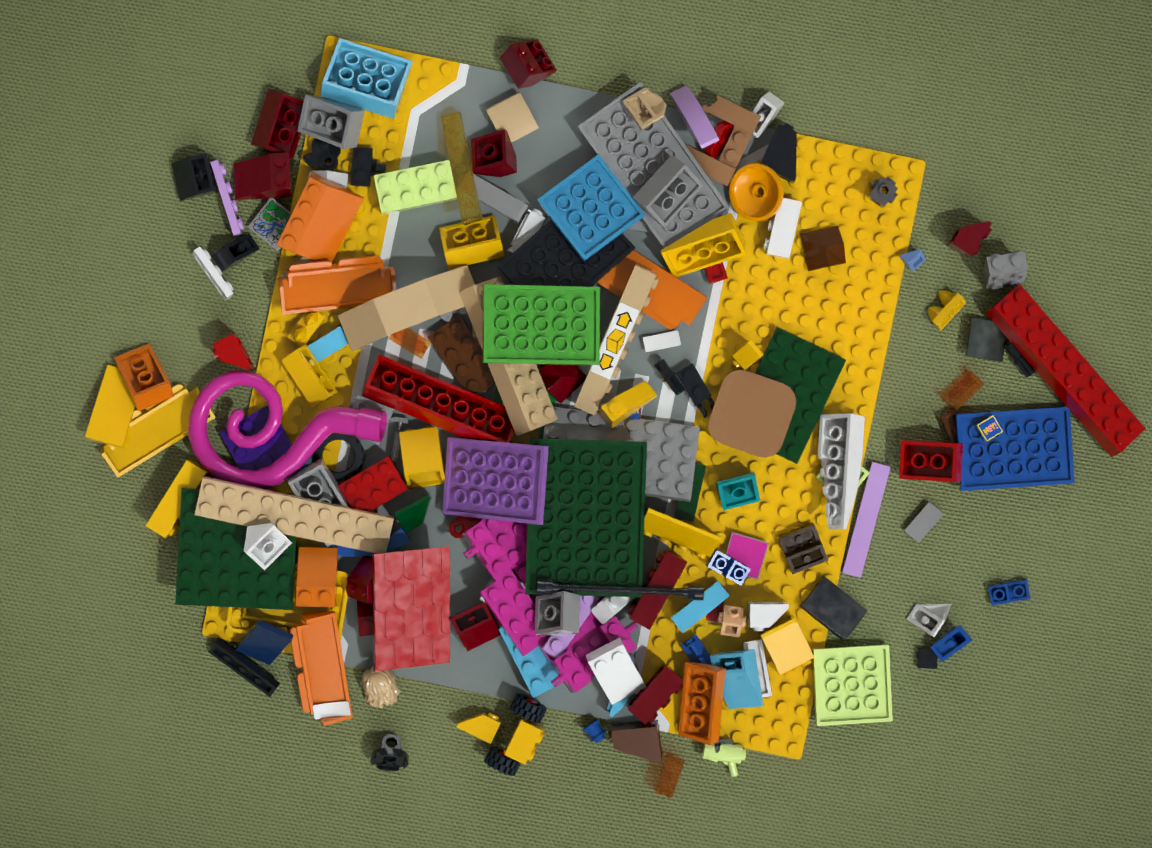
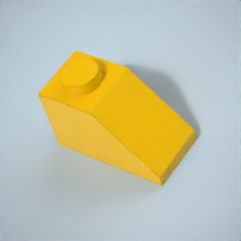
(746, 356)
(481, 726)

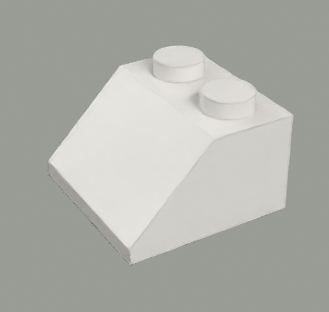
(765, 614)

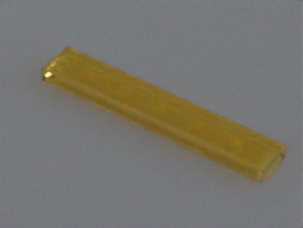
(461, 168)

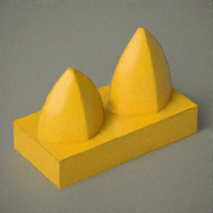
(952, 303)
(306, 327)

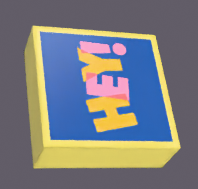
(989, 428)

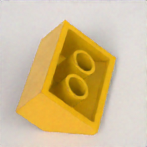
(471, 242)

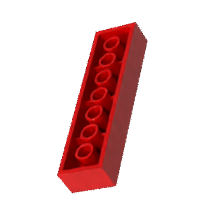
(437, 402)

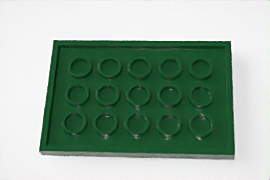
(809, 374)

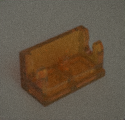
(962, 389)
(669, 776)

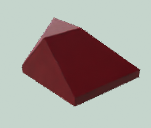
(562, 379)

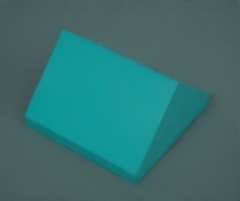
(738, 491)

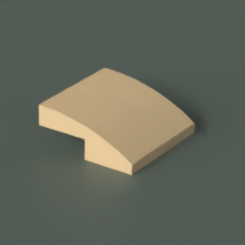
(513, 116)

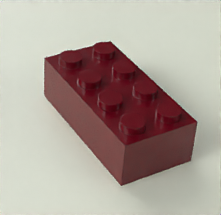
(664, 575)

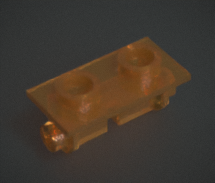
(411, 341)

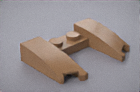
(745, 124)

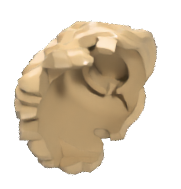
(380, 688)

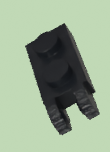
(695, 387)

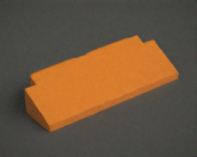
(334, 286)
(669, 302)
(320, 657)

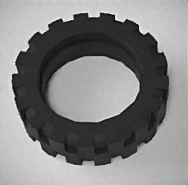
(358, 451)

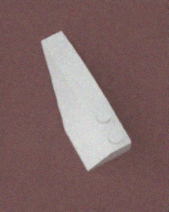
(841, 459)

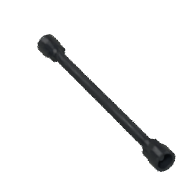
(692, 592)

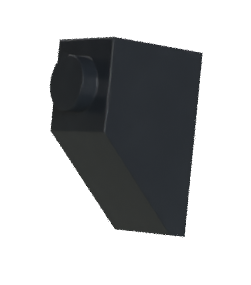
(235, 252)

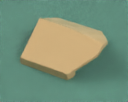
(645, 107)

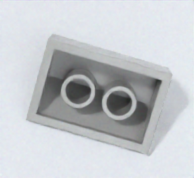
(668, 191)

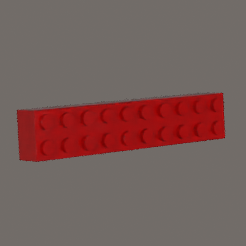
(1065, 370)

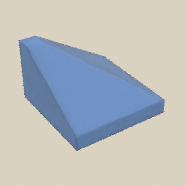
(913, 259)

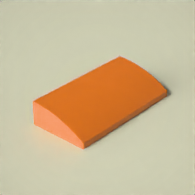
(701, 702)

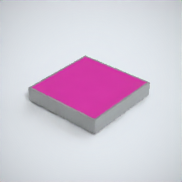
(747, 552)

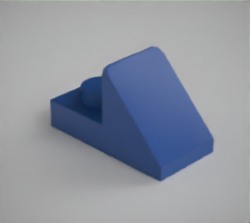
(951, 642)

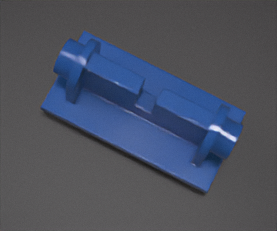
(696, 651)

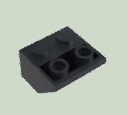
(194, 177)

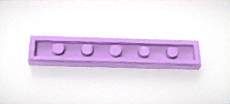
(866, 519)

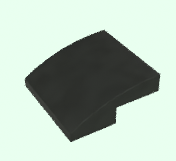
(985, 340)

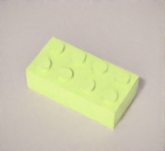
(415, 187)

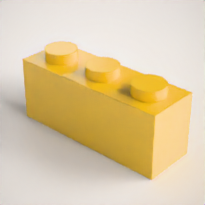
(309, 376)

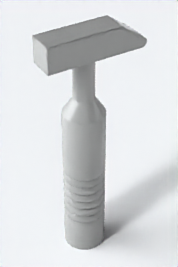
(396, 443)

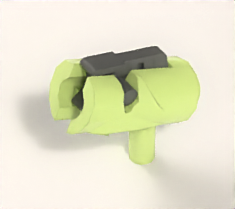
(725, 751)

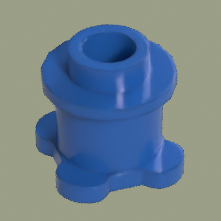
(595, 731)

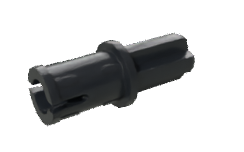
(1018, 359)
(669, 377)

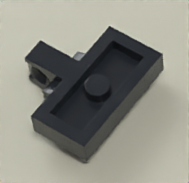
(364, 167)

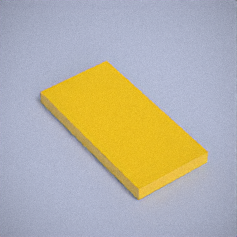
(111, 411)

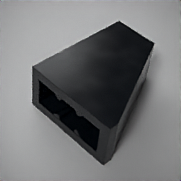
(782, 152)

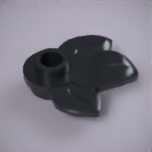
(320, 153)

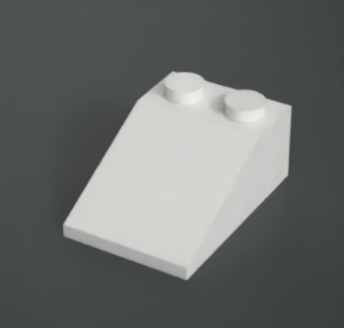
(615, 671)

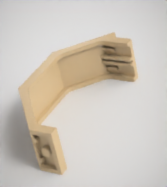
(405, 307)

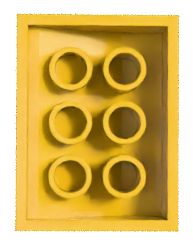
(680, 532)

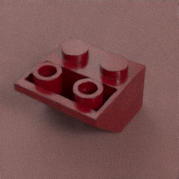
(527, 63)
(967, 239)
(475, 626)

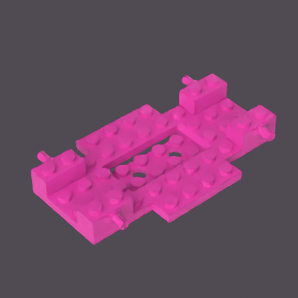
(503, 548)

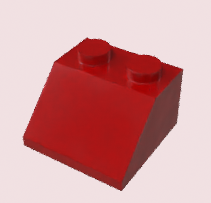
(233, 352)

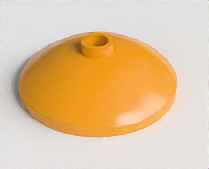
(746, 194)

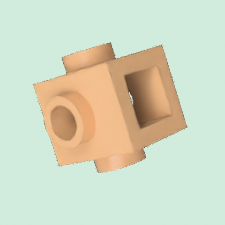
(731, 621)

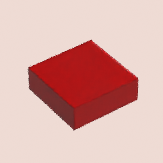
(715, 273)

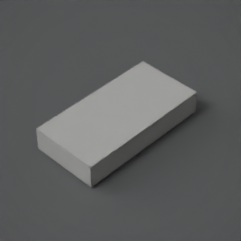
(923, 522)

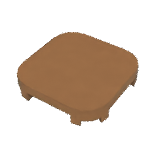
(752, 413)

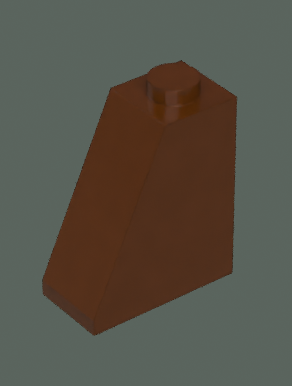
(638, 739)

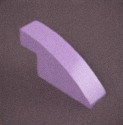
(694, 117)

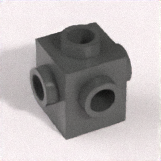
(876, 194)

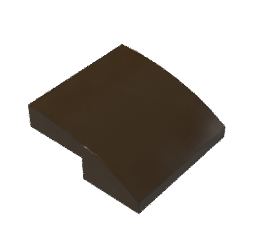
(802, 548)

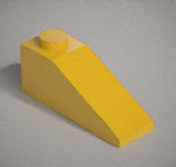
(627, 403)

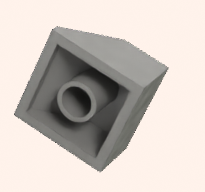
(557, 614)

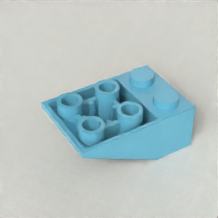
(741, 678)

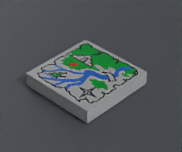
(270, 222)

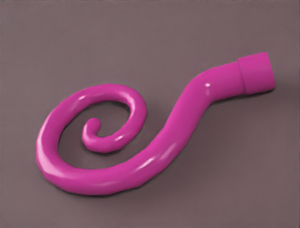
(362, 423)

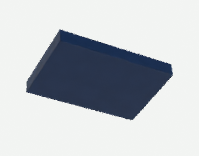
(264, 642)

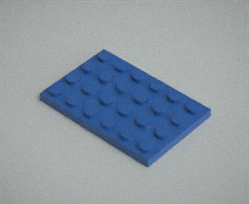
(1028, 452)

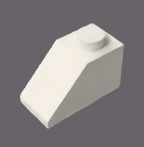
(768, 108)

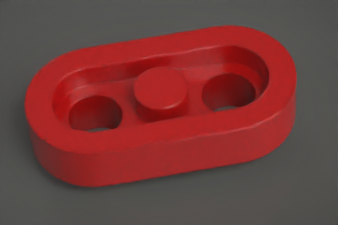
(723, 131)
(464, 522)

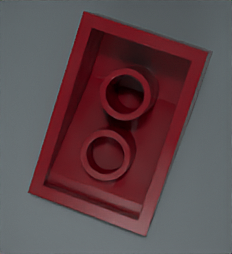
(264, 177)

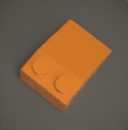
(144, 377)
(317, 577)

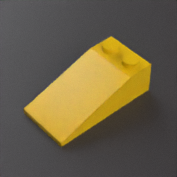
(705, 246)

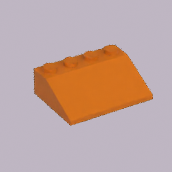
(320, 219)

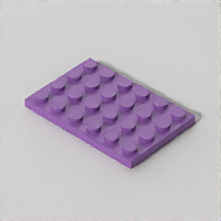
(495, 480)

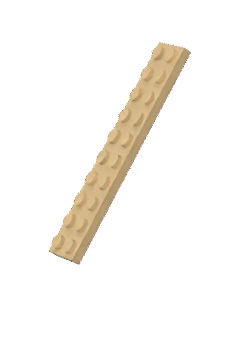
(294, 515)

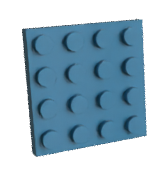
(591, 207)

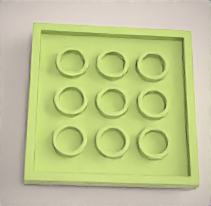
(852, 685)

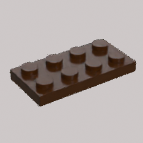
(463, 355)

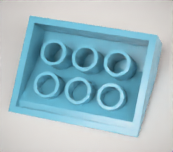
(366, 78)
(533, 667)

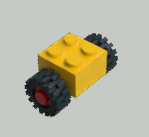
(523, 741)

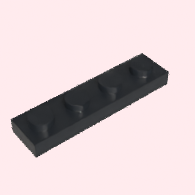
(244, 667)

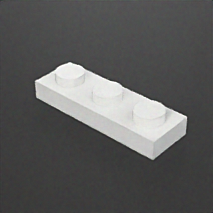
(213, 273)
(761, 665)

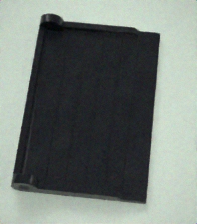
(833, 608)

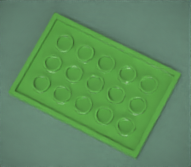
(541, 324)

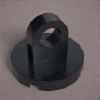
(390, 758)

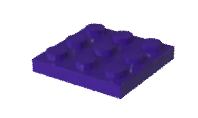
(264, 454)

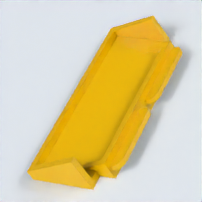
(153, 430)

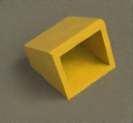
(422, 457)
(786, 645)

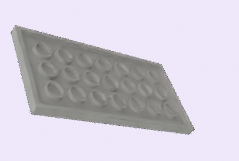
(637, 155)
(669, 447)

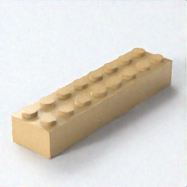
(518, 384)

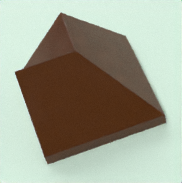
(823, 248)

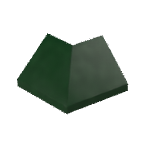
(414, 513)

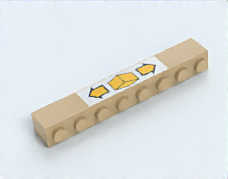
(616, 338)

